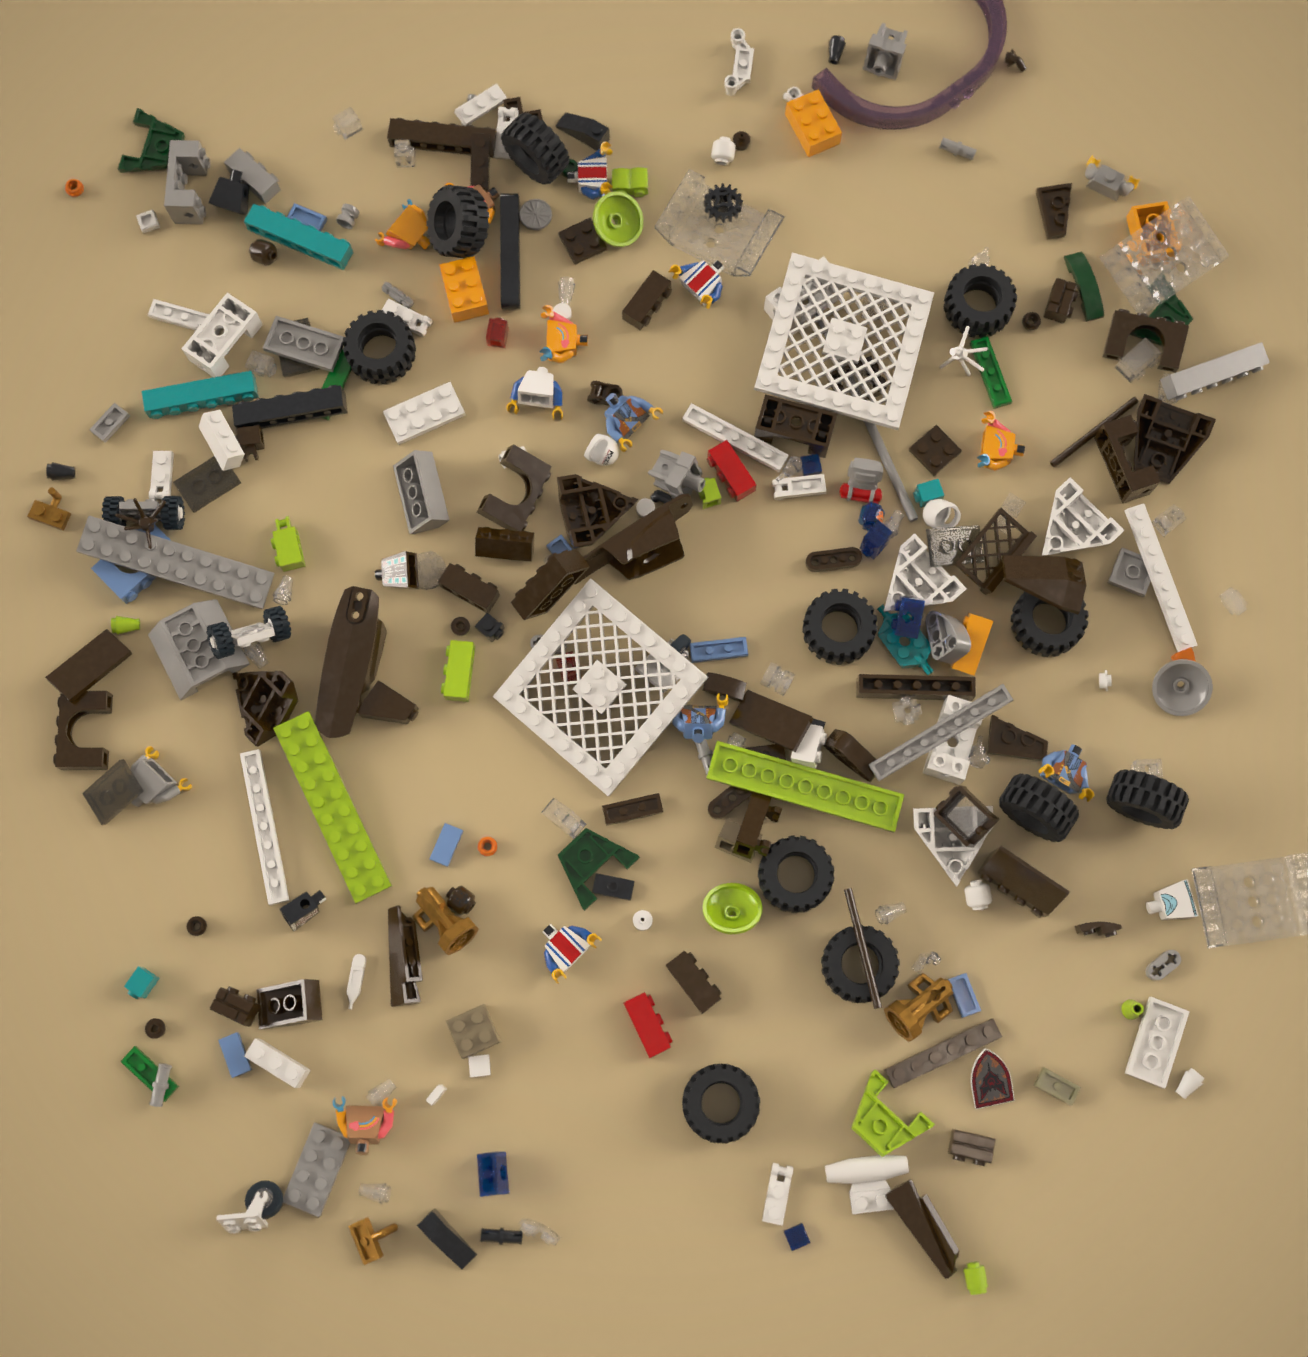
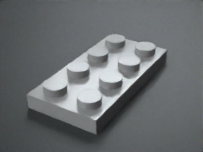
(303, 343)
(316, 1170)

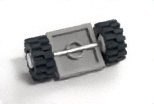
(170, 515)

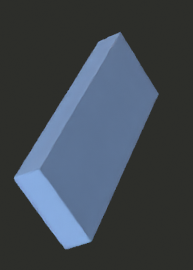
(718, 649)

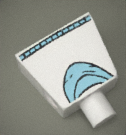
(1173, 902)

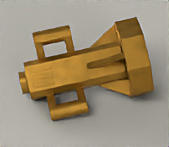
(453, 930)
(909, 1015)

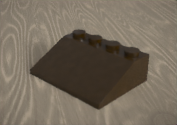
(1022, 882)

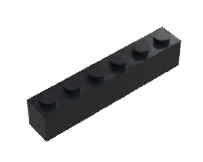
(291, 408)

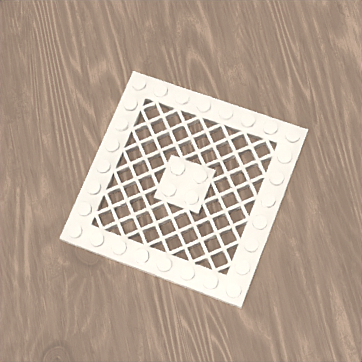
(844, 341)
(599, 687)

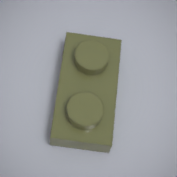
(1057, 1086)

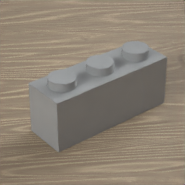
(254, 174)

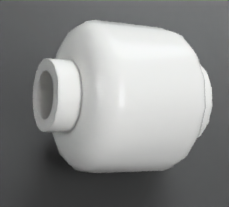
(723, 151)
(978, 895)

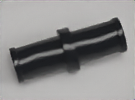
(501, 1236)

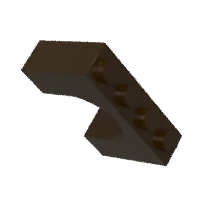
(1171, 334)
(534, 474)
(68, 754)

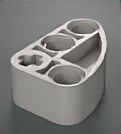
(947, 637)

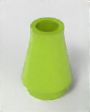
(123, 624)
(1128, 1009)

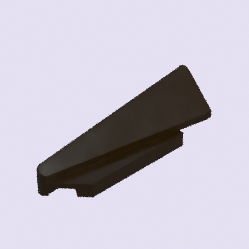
(403, 958)
(925, 1226)

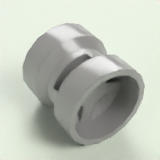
(348, 215)

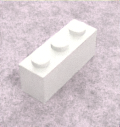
(221, 440)
(277, 1063)

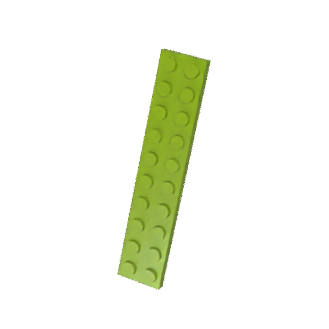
(805, 786)
(332, 807)

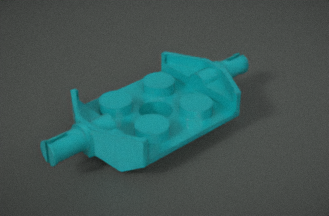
(907, 656)

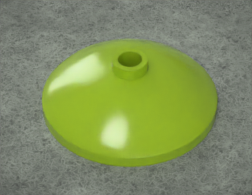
(624, 212)
(732, 900)

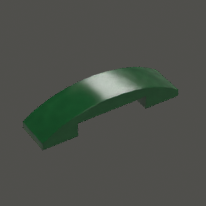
(1086, 285)

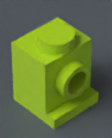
(710, 494)

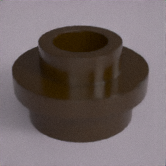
(1031, 316)
(460, 632)
(191, 923)
(161, 1028)

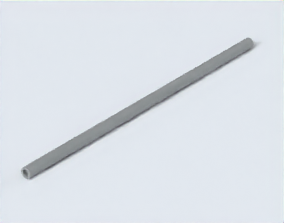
(886, 459)

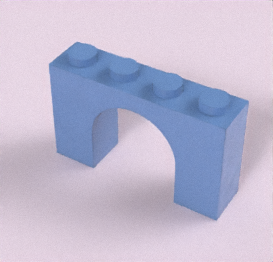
(124, 584)

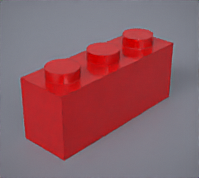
(731, 471)
(648, 1024)

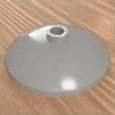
(1187, 698)

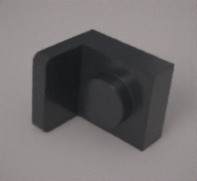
(490, 627)

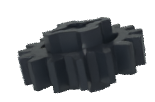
(723, 205)

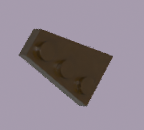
(1054, 208)
(1013, 742)

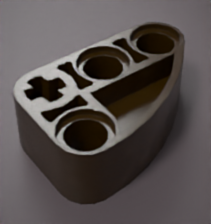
(850, 753)

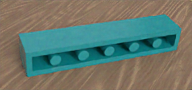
(298, 236)
(200, 394)

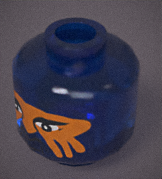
(870, 515)

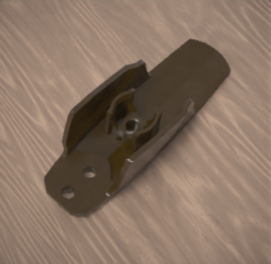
(644, 544)
(349, 661)

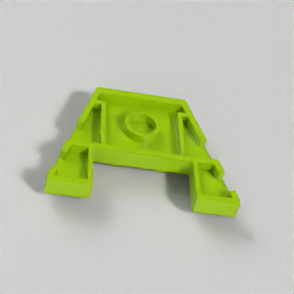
(879, 1125)

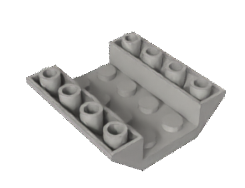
(186, 650)

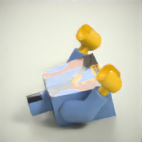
(626, 416)
(701, 721)
(1067, 772)

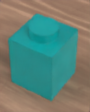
(928, 491)
(141, 983)

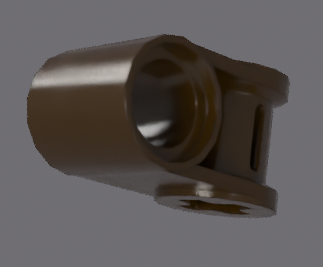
(601, 391)

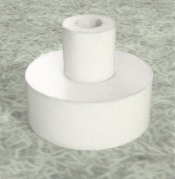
(642, 925)

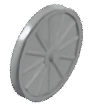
(535, 214)

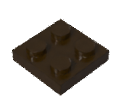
(582, 241)
(935, 450)

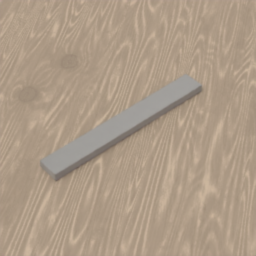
(940, 732)

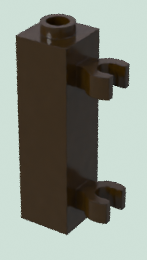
(748, 835)

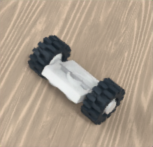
(275, 626)

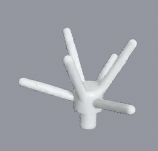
(960, 353)

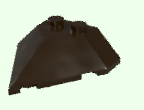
(589, 508)
(264, 702)

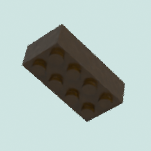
(549, 583)

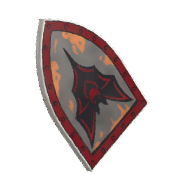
(990, 1081)

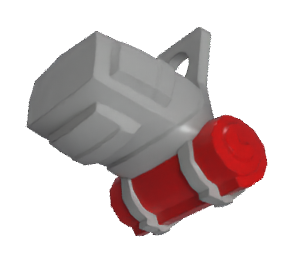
(863, 481)

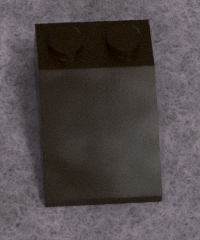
(289, 1004)

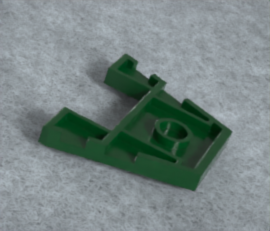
(156, 147)
(1172, 310)
(586, 856)

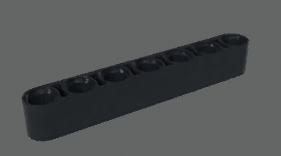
(510, 250)

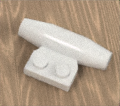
(868, 1179)

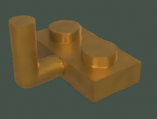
(50, 513)
(367, 1240)

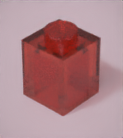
(497, 332)

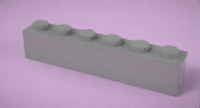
(1214, 371)

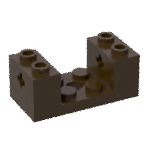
(776, 421)
(1111, 442)

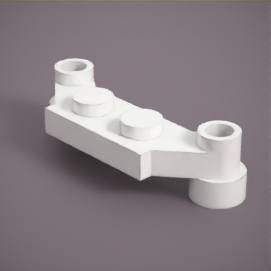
(742, 63)

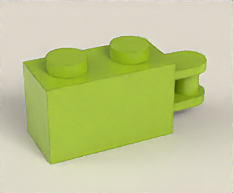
(287, 546)

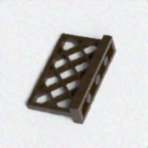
(1018, 548)

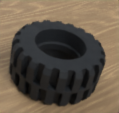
(535, 148)
(457, 221)
(987, 280)
(377, 325)
(846, 603)
(1041, 641)
(1147, 799)
(1039, 807)
(814, 855)
(835, 976)
(747, 1113)

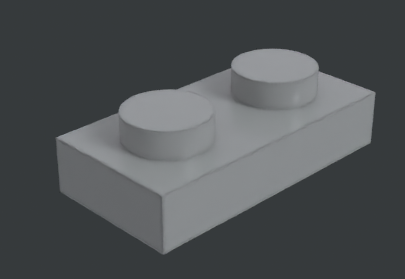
(109, 422)

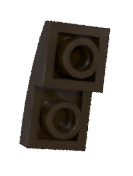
(724, 685)
(1106, 928)

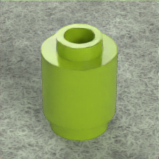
(975, 1278)

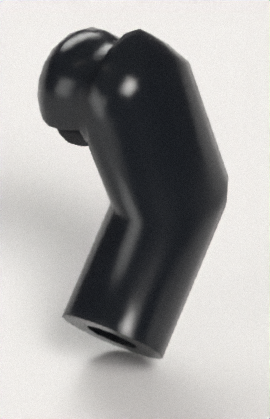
(659, 495)

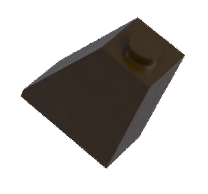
(387, 705)

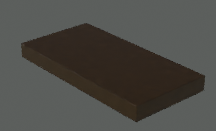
(88, 665)
(771, 720)

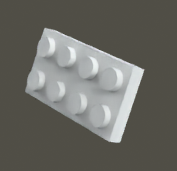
(424, 413)
(1157, 1042)

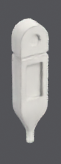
(356, 978)

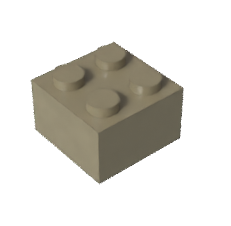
(473, 1031)

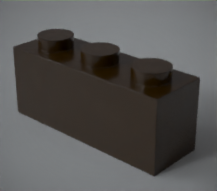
(647, 300)
(504, 544)
(469, 587)
(694, 981)

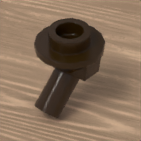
(1012, 58)

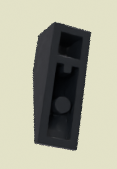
(584, 129)
(446, 1239)

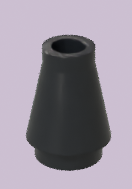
(836, 47)
(59, 471)

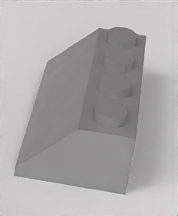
(420, 492)

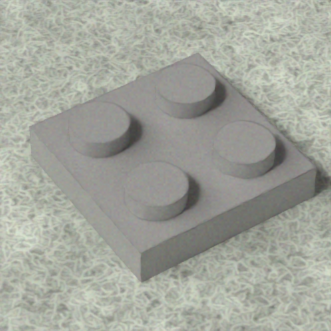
(1130, 573)

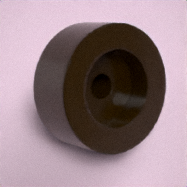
(741, 140)

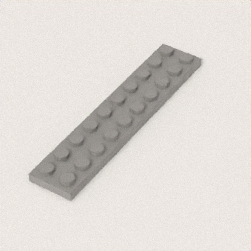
(175, 562)

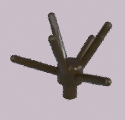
(145, 523)

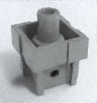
(884, 54)
(677, 473)

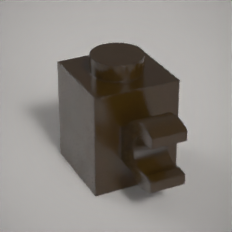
(250, 440)

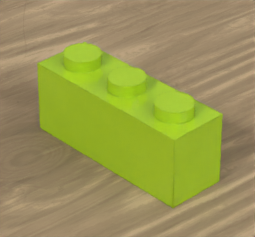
(458, 670)

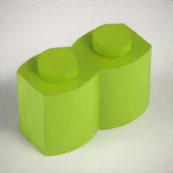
(630, 181)

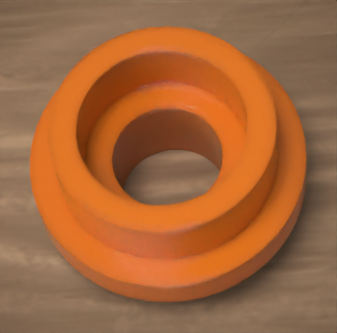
(71, 184)
(485, 840)

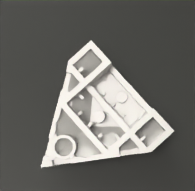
(1077, 522)
(917, 579)
(944, 845)

